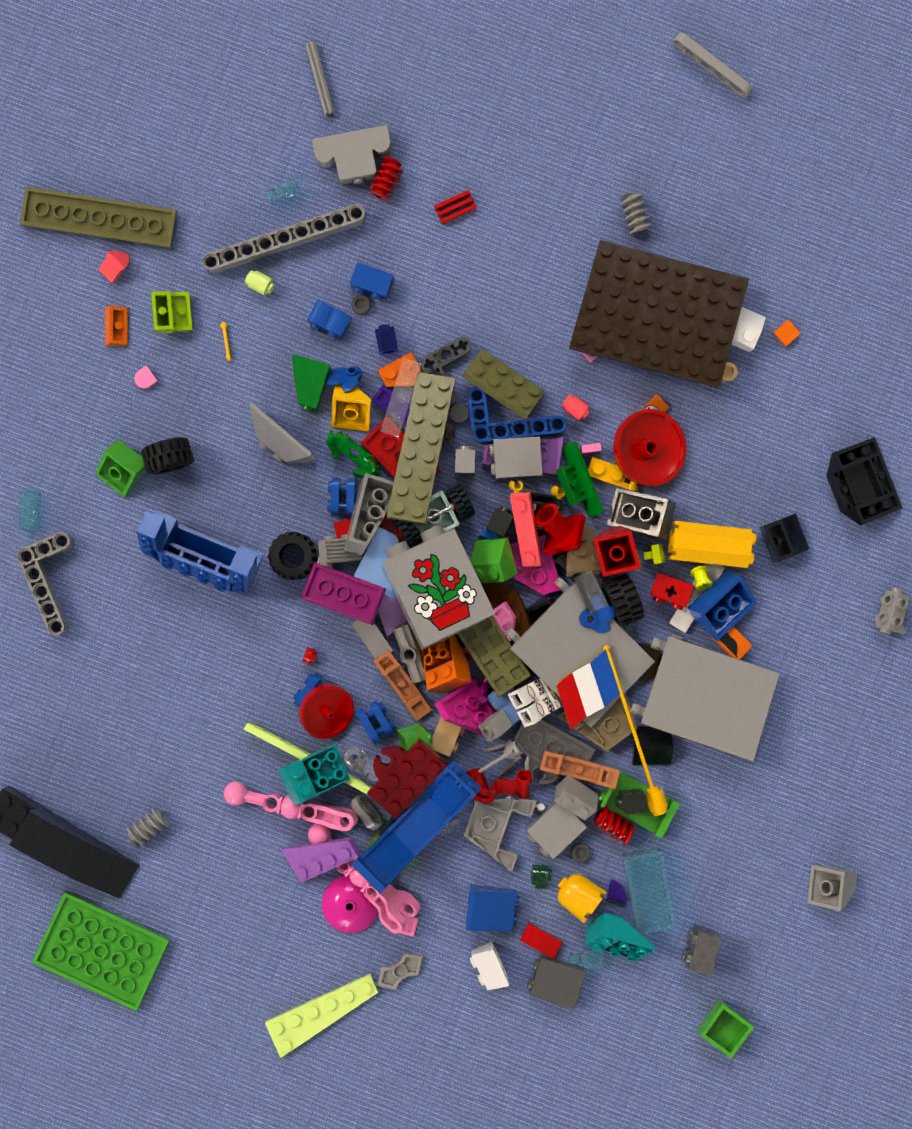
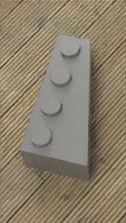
(368, 512)

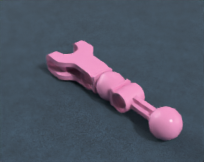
(327, 815)
(388, 902)

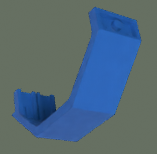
(416, 827)

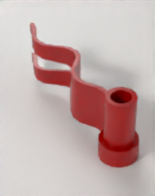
(505, 786)

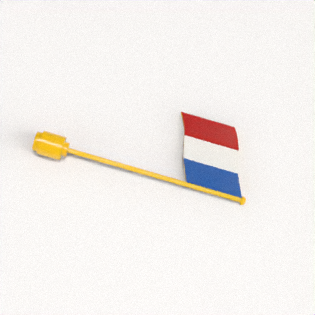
(591, 690)

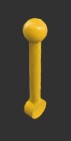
(223, 325)

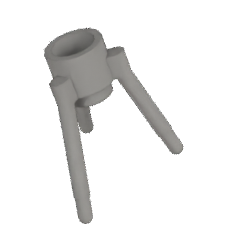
(513, 750)

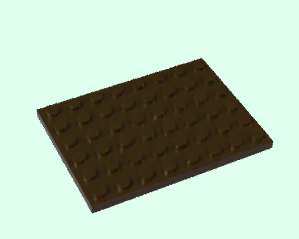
(659, 314)

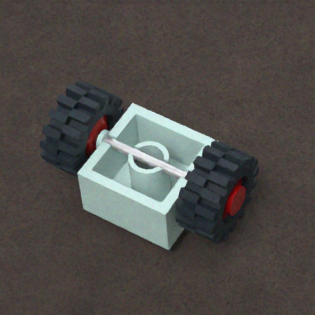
(439, 513)

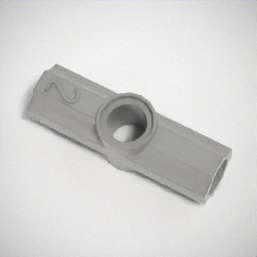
(408, 642)

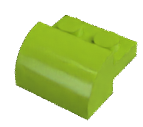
(171, 312)

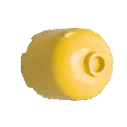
(579, 895)

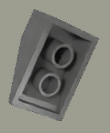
(641, 513)

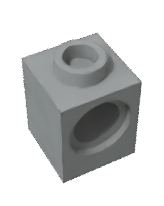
(495, 725)

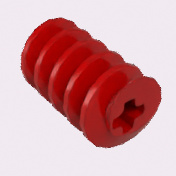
(386, 178)
(614, 824)

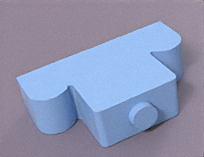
(371, 564)

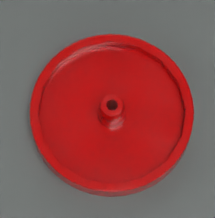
(326, 711)

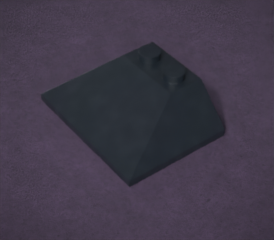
(862, 482)

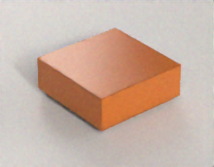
(786, 333)

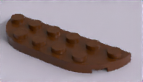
(500, 592)

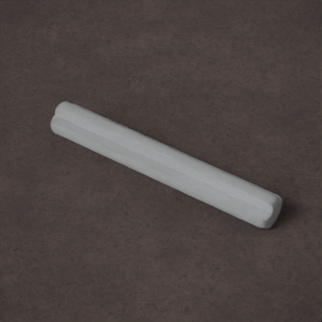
(319, 78)

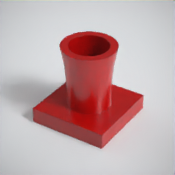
(562, 532)

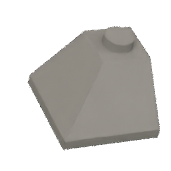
(831, 886)

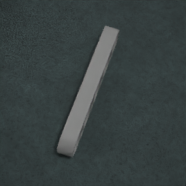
(712, 65)

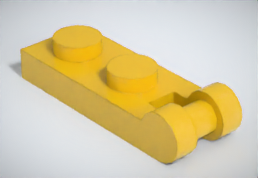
(610, 474)

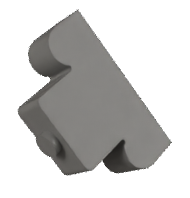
(353, 153)

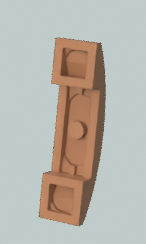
(402, 685)
(579, 769)

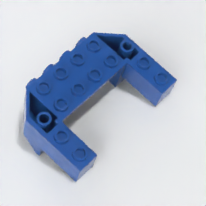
(197, 553)

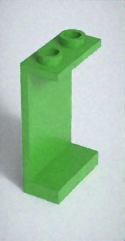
(655, 824)

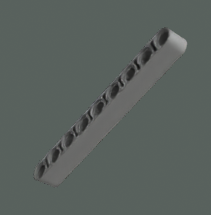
(274, 237)

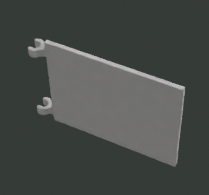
(562, 645)
(708, 698)

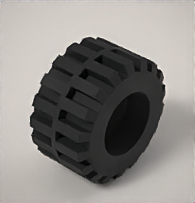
(167, 455)
(277, 549)
(624, 599)

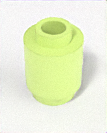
(259, 282)

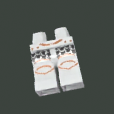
(543, 701)

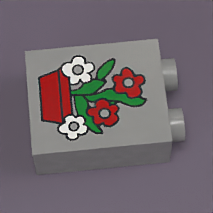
(436, 586)

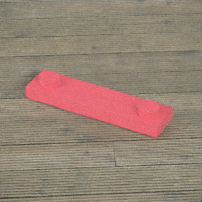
(526, 529)

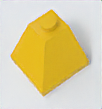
(350, 409)

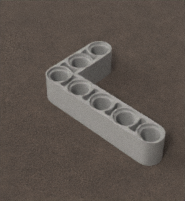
(43, 579)

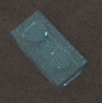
(29, 510)

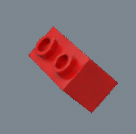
(664, 583)

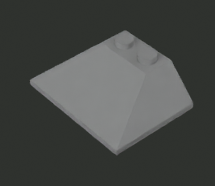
(278, 440)

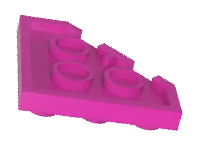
(536, 577)
(462, 710)

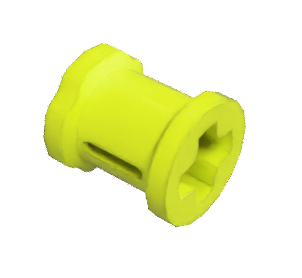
(701, 578)

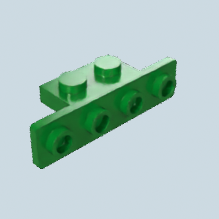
(577, 481)

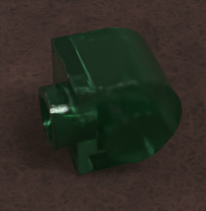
(540, 876)

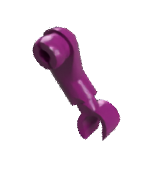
(483, 690)

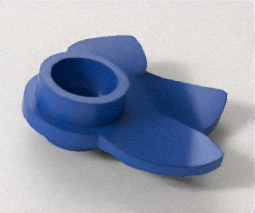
(346, 377)
(599, 619)

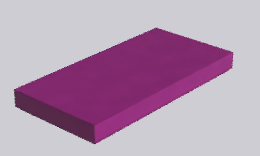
(343, 593)

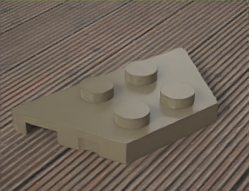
(584, 558)

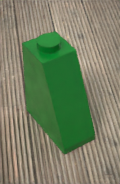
(309, 381)

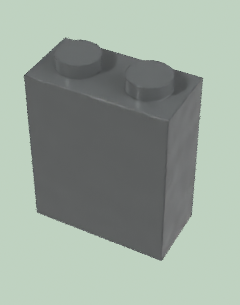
(556, 981)

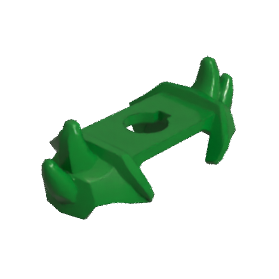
(344, 444)

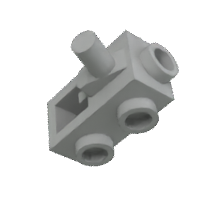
(892, 612)

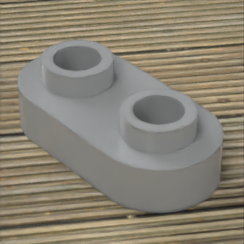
(366, 812)

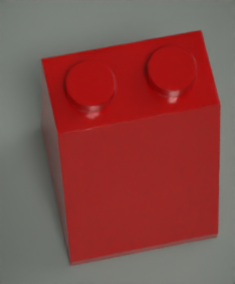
(616, 550)

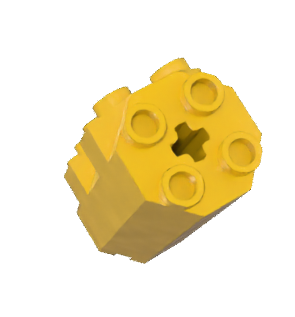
(711, 544)

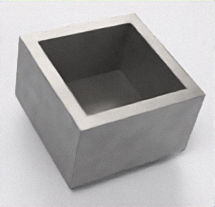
(701, 949)

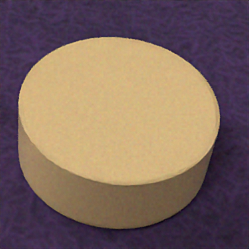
(730, 372)

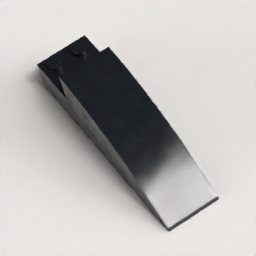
(62, 845)

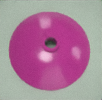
(334, 902)

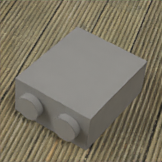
(516, 458)
(555, 829)

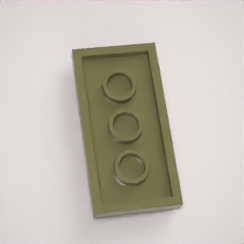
(503, 384)

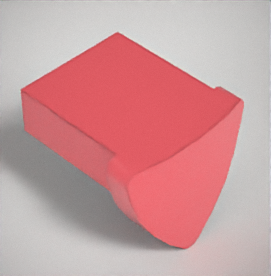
(114, 265)

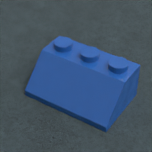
(722, 604)

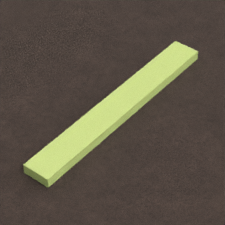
(297, 752)

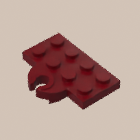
(404, 776)

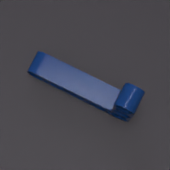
(483, 424)

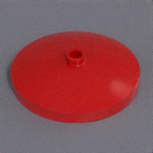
(649, 447)

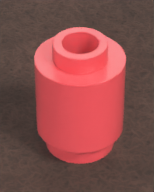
(576, 407)

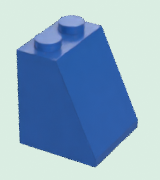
(491, 909)

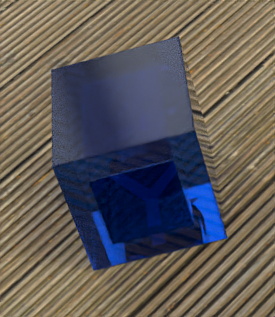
(386, 339)

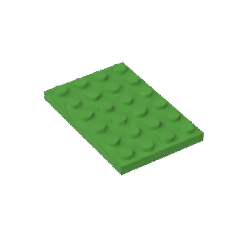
(100, 950)

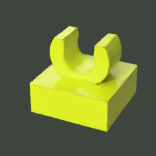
(656, 554)

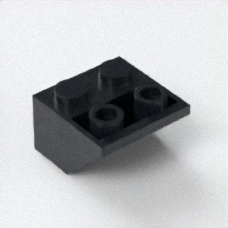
(784, 538)

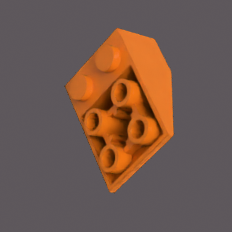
(445, 666)

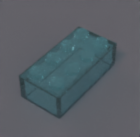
(649, 890)

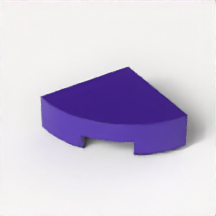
(616, 891)

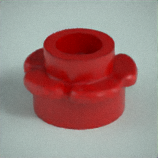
(309, 656)

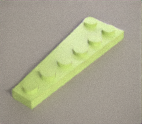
(310, 1018)

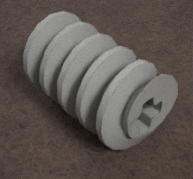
(635, 213)
(147, 827)

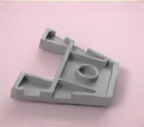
(489, 823)

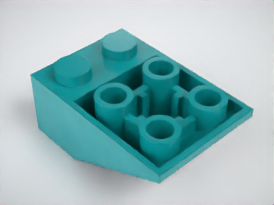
(313, 774)
(617, 937)

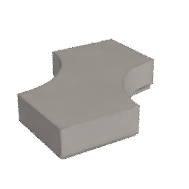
(407, 966)

